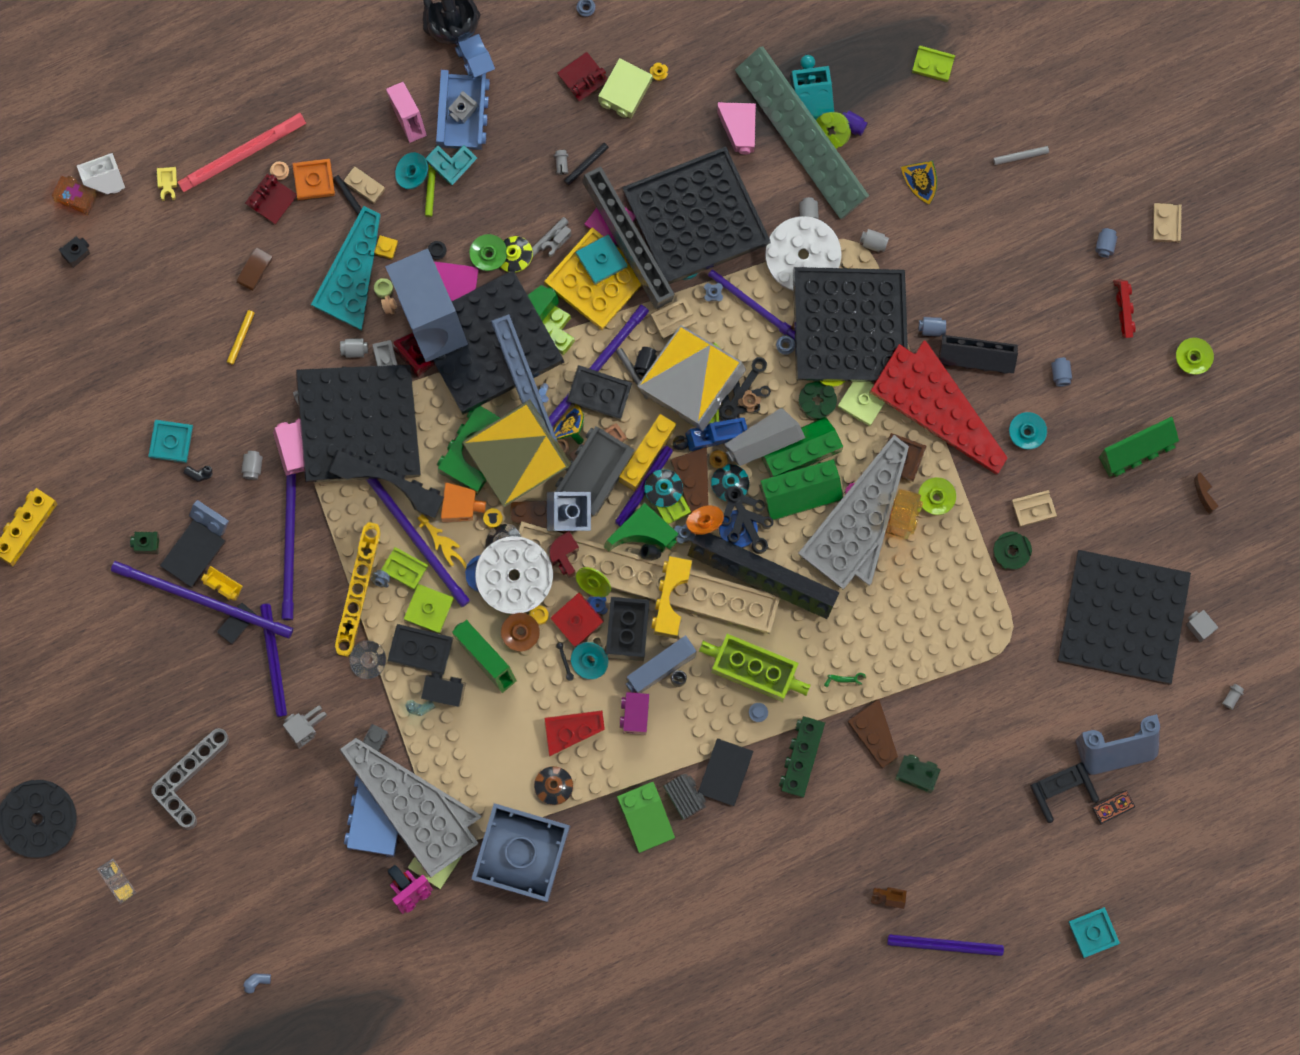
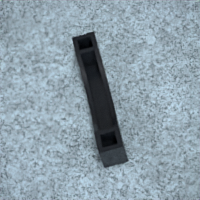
(349, 467)

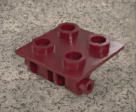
(583, 76)
(271, 198)

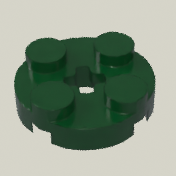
(824, 408)
(1017, 542)

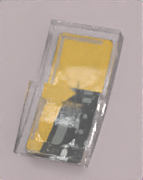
(116, 881)

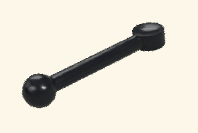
(569, 676)

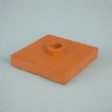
(313, 179)

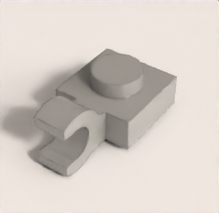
(560, 238)

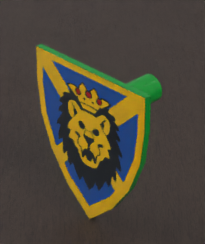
(921, 180)
(570, 425)

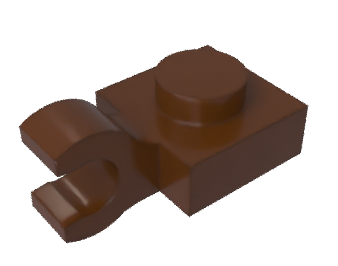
(892, 897)

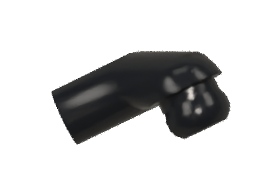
(200, 475)

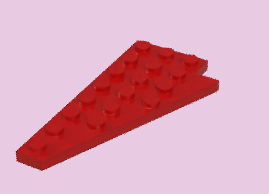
(930, 397)

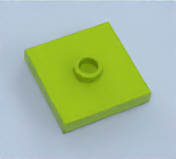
(428, 608)

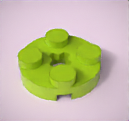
(841, 128)

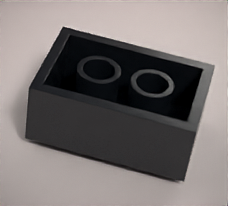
(627, 628)

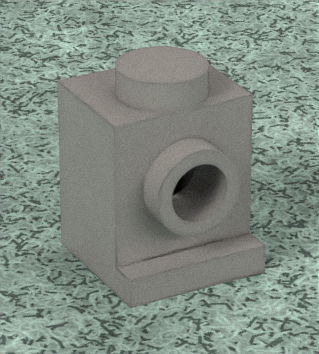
(462, 115)

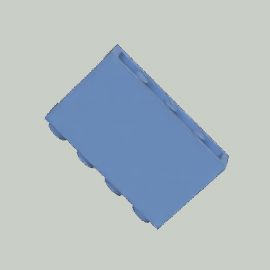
(456, 134)
(369, 825)

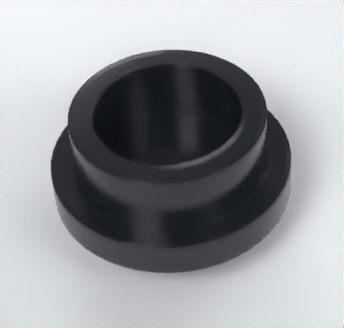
(437, 250)

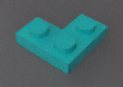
(449, 167)

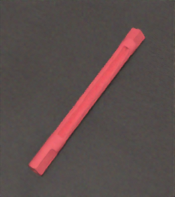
(242, 152)

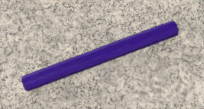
(274, 665)
(945, 945)

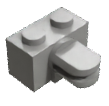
(300, 729)

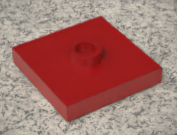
(577, 619)

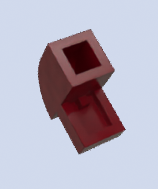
(560, 551)

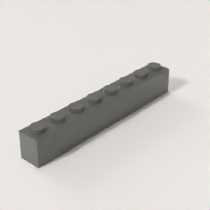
(628, 238)

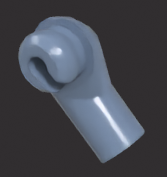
(254, 980)

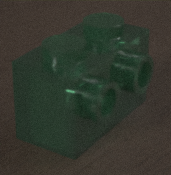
(918, 773)

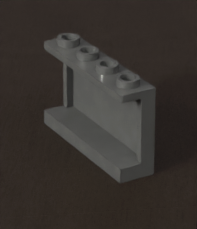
(596, 467)

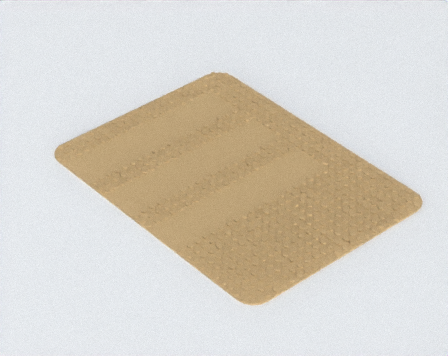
(921, 618)

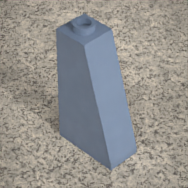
(661, 665)

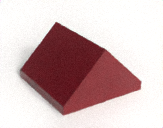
(410, 353)

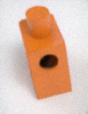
(460, 504)

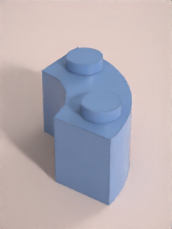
(475, 56)

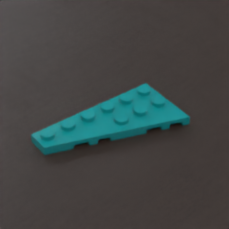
(348, 280)

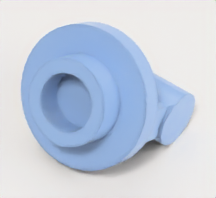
(542, 391)

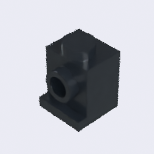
(75, 257)

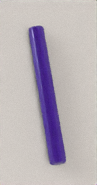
(639, 493)

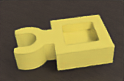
(167, 180)

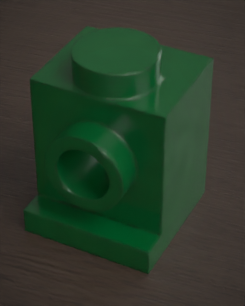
(150, 547)

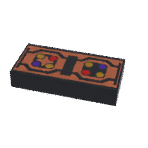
(1113, 807)

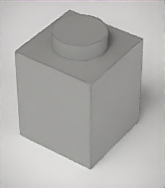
(1201, 625)

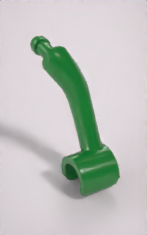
(844, 679)

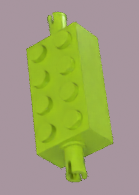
(754, 667)

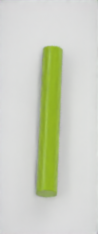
(430, 192)

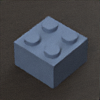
(568, 511)

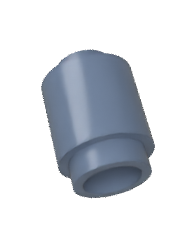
(1106, 242)
(932, 326)
(1061, 372)

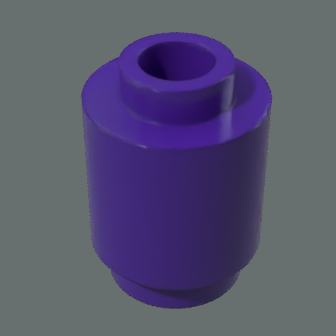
(855, 123)

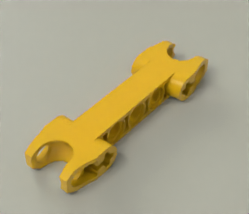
(361, 560)

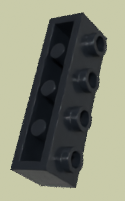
(978, 354)

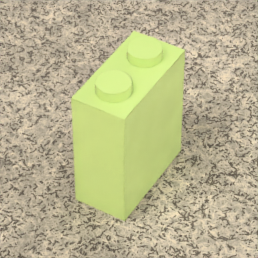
(625, 88)

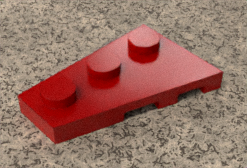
(1123, 300)
(570, 729)

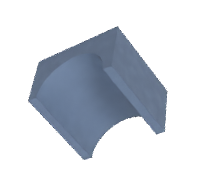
(427, 305)
(520, 852)

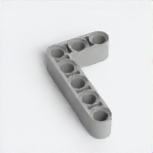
(186, 775)

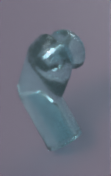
(418, 709)

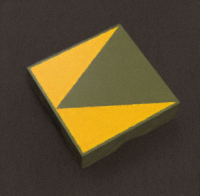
(516, 453)

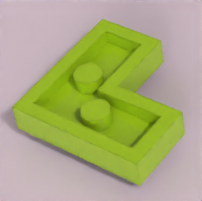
(554, 324)

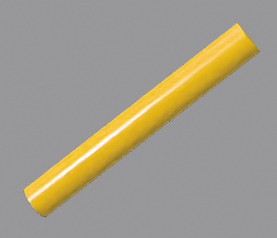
(240, 337)

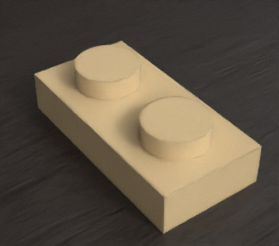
(364, 185)

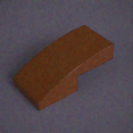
(254, 269)
(1202, 488)

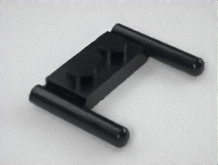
(1060, 783)

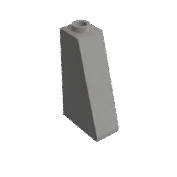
(764, 438)

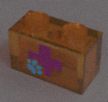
(74, 195)

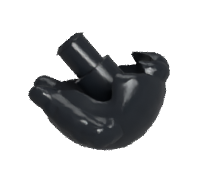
(450, 20)

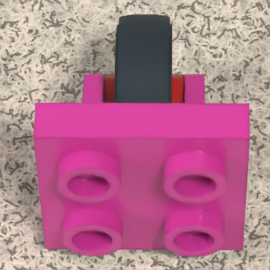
(411, 892)

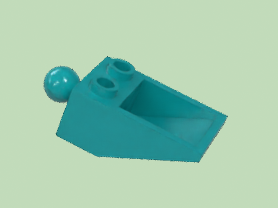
(815, 96)

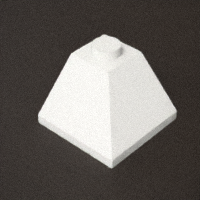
(102, 174)

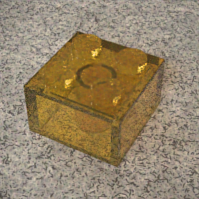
(903, 514)

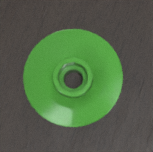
(485, 244)

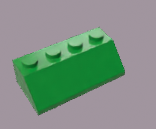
(819, 443)
(1139, 447)
(802, 490)

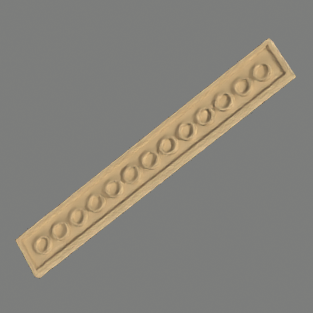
(642, 578)

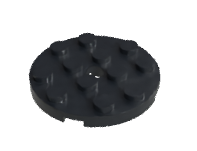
(57, 824)

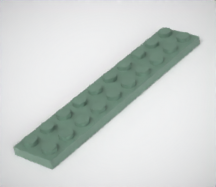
(801, 132)

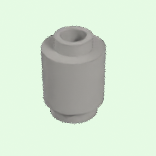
(809, 208)
(874, 240)
(353, 348)
(251, 465)

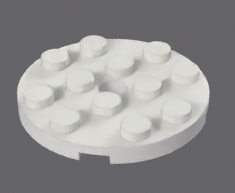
(794, 236)
(528, 589)

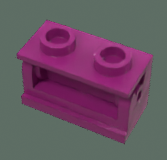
(635, 713)

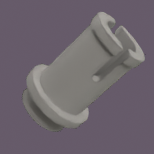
(561, 162)
(1233, 696)

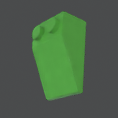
(645, 817)

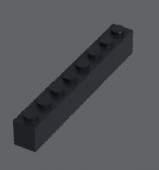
(763, 574)

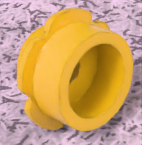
(659, 76)

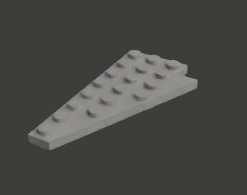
(854, 531)
(422, 815)

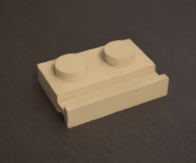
(1166, 223)
(672, 316)
(1034, 508)

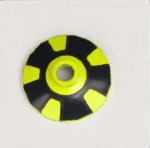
(521, 257)

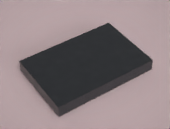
(599, 392)
(192, 553)
(420, 649)
(725, 772)

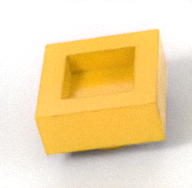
(386, 247)

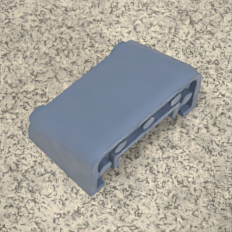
(1117, 754)

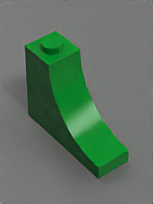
(644, 527)

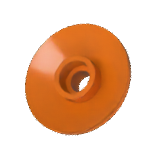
(705, 519)

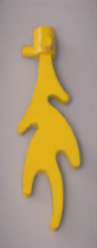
(446, 543)

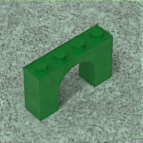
(453, 464)

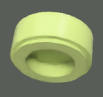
(383, 287)

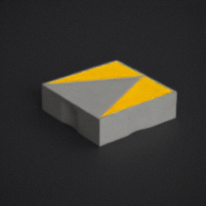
(691, 377)

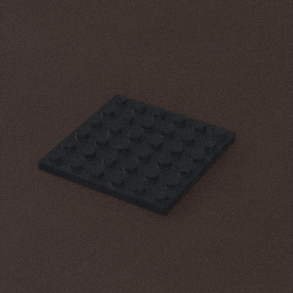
(696, 215)
(847, 322)
(479, 369)
(359, 411)
(1124, 617)

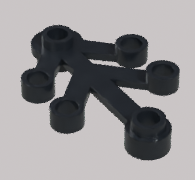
(740, 391)
(744, 517)

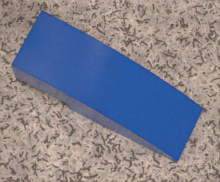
(715, 433)

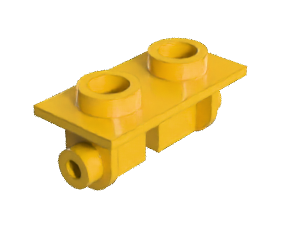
(221, 582)

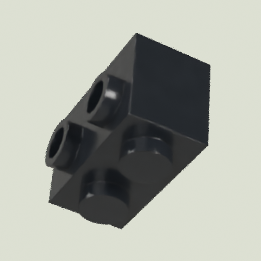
(443, 690)

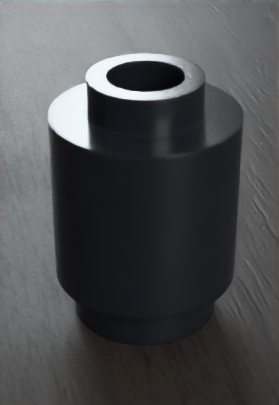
(644, 360)

